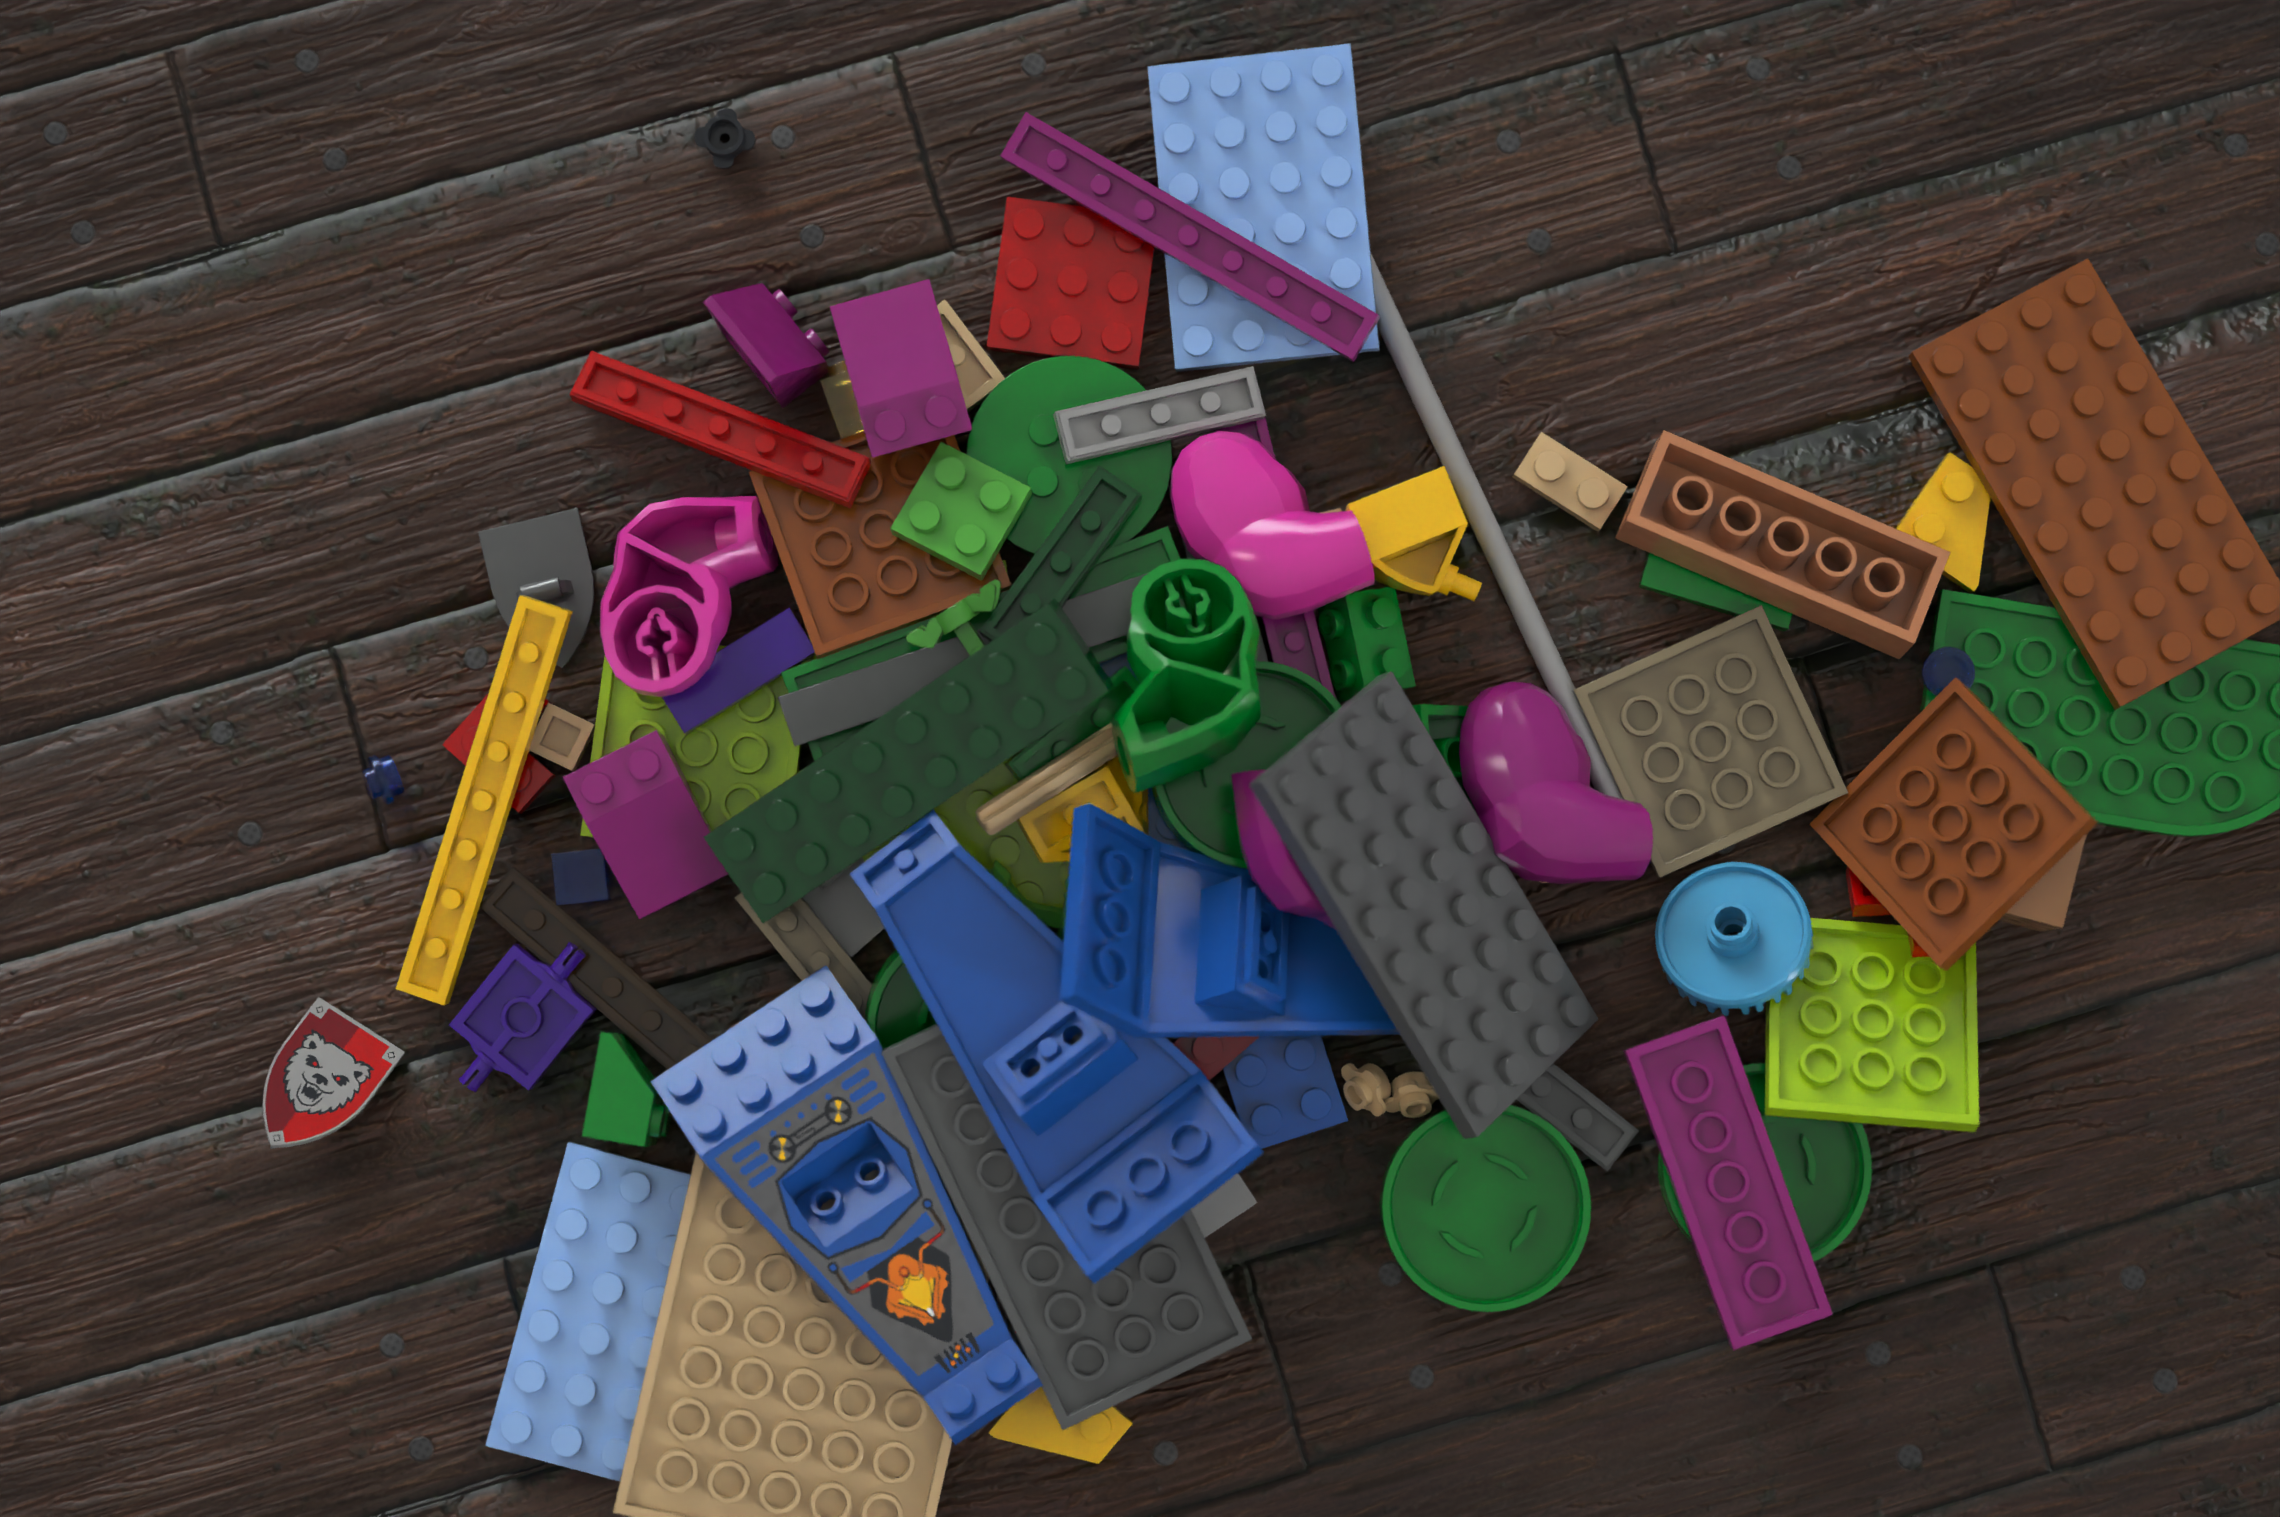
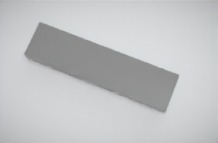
(1159, 415)

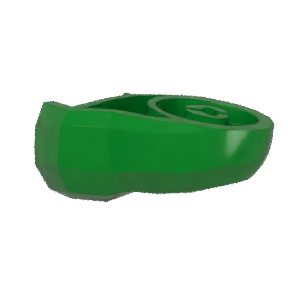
(1196, 673)

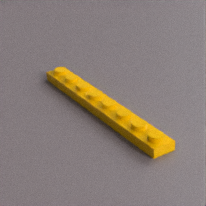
(484, 800)

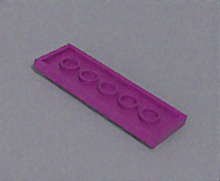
(1728, 1182)

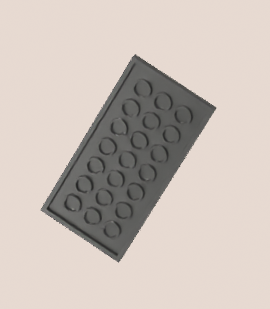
(1425, 903)
(1084, 1339)

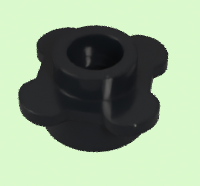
(724, 123)

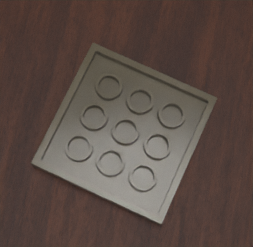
(1711, 740)

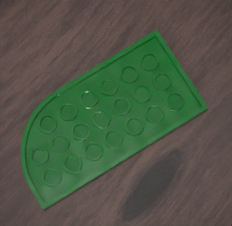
(2170, 763)

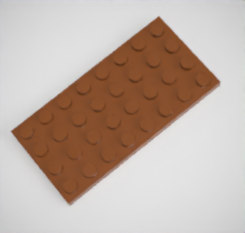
(2101, 483)

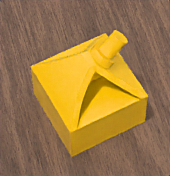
(1415, 534)

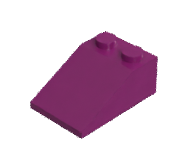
(769, 340)
(900, 368)
(646, 823)

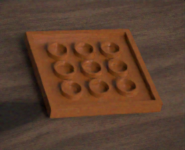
(848, 566)
(1952, 824)

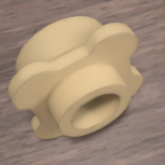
(1366, 1087)
(1411, 1095)

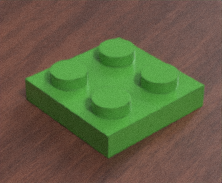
(961, 511)

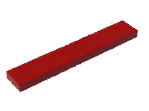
(721, 429)

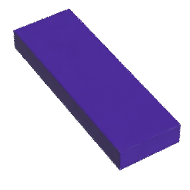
(742, 670)

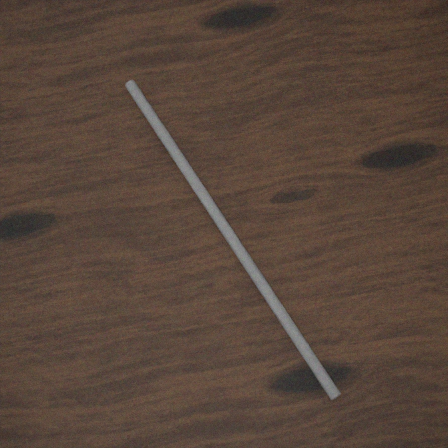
(1485, 526)

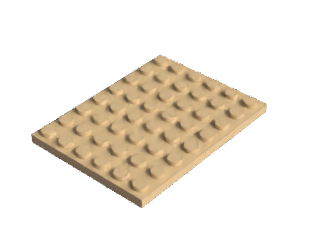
(768, 1391)

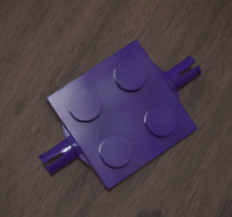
(522, 1017)

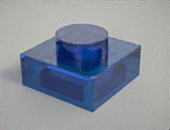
(580, 877)

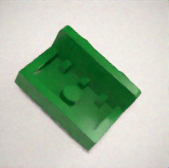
(1365, 640)

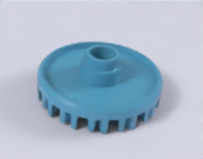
(1741, 967)

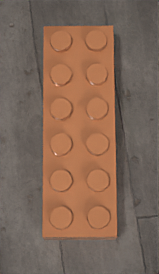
(1783, 545)

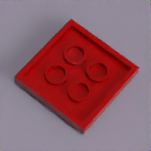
(1069, 285)

